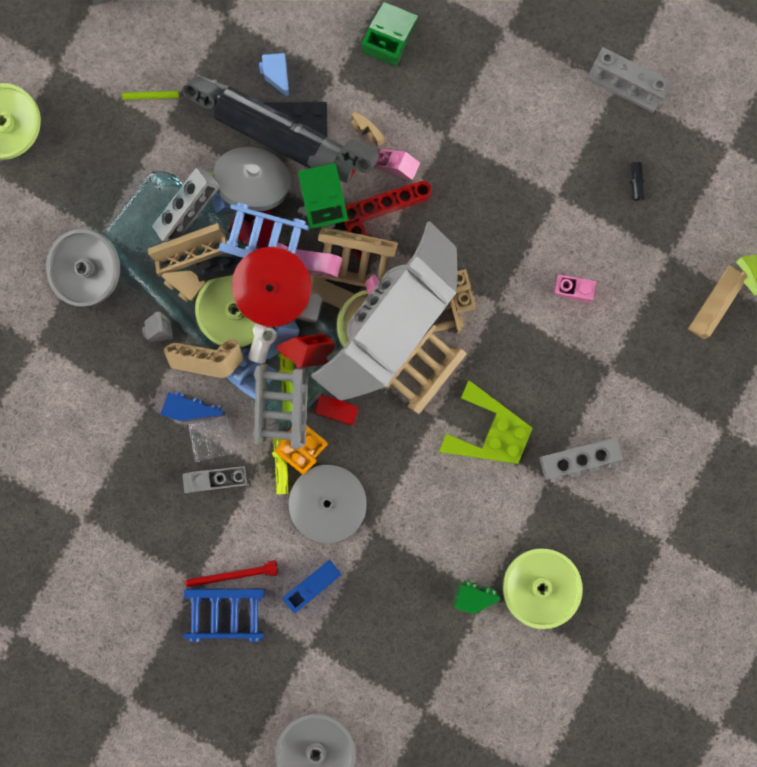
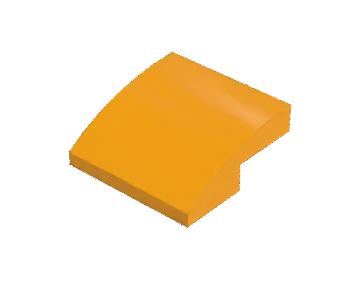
(304, 457)

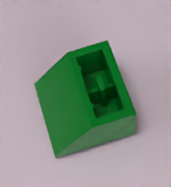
(473, 599)

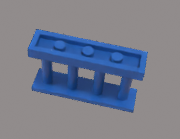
(215, 596)

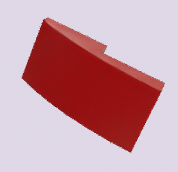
(336, 409)

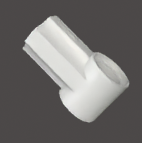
(261, 343)

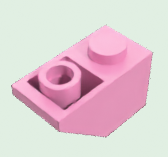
(397, 163)
(575, 288)

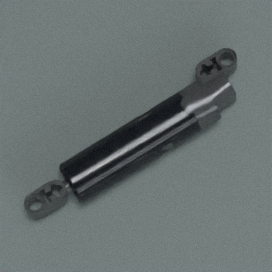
(279, 130)

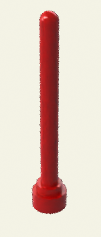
(268, 569)

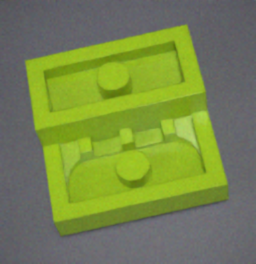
(749, 266)

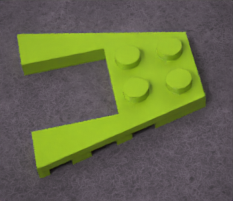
(505, 438)

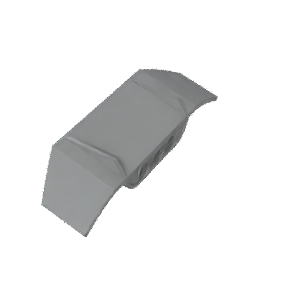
(393, 319)

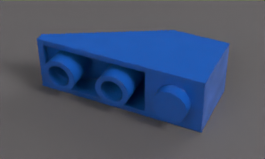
(183, 409)
(311, 586)

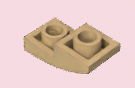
(363, 125)
(463, 298)

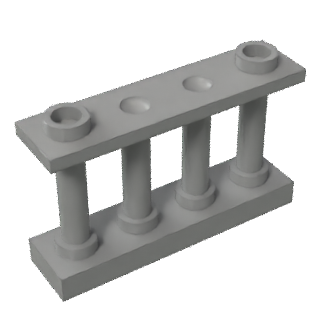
(628, 80)
(298, 398)

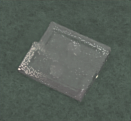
(212, 438)

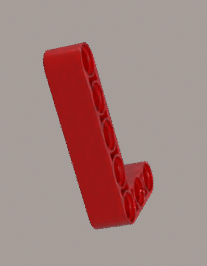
(379, 210)

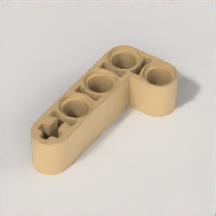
(205, 361)

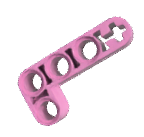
(319, 263)

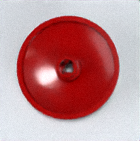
(290, 284)

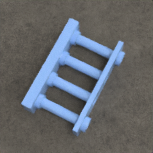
(231, 246)

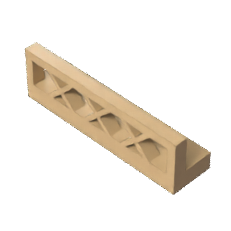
(188, 245)
(718, 302)

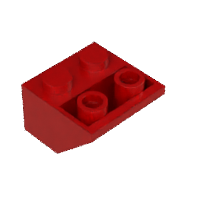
(308, 350)

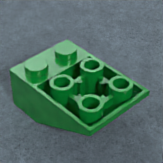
(388, 34)
(322, 196)

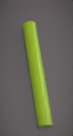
(150, 95)

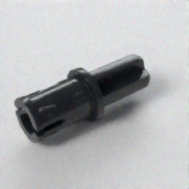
(637, 181)

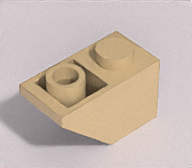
(185, 282)

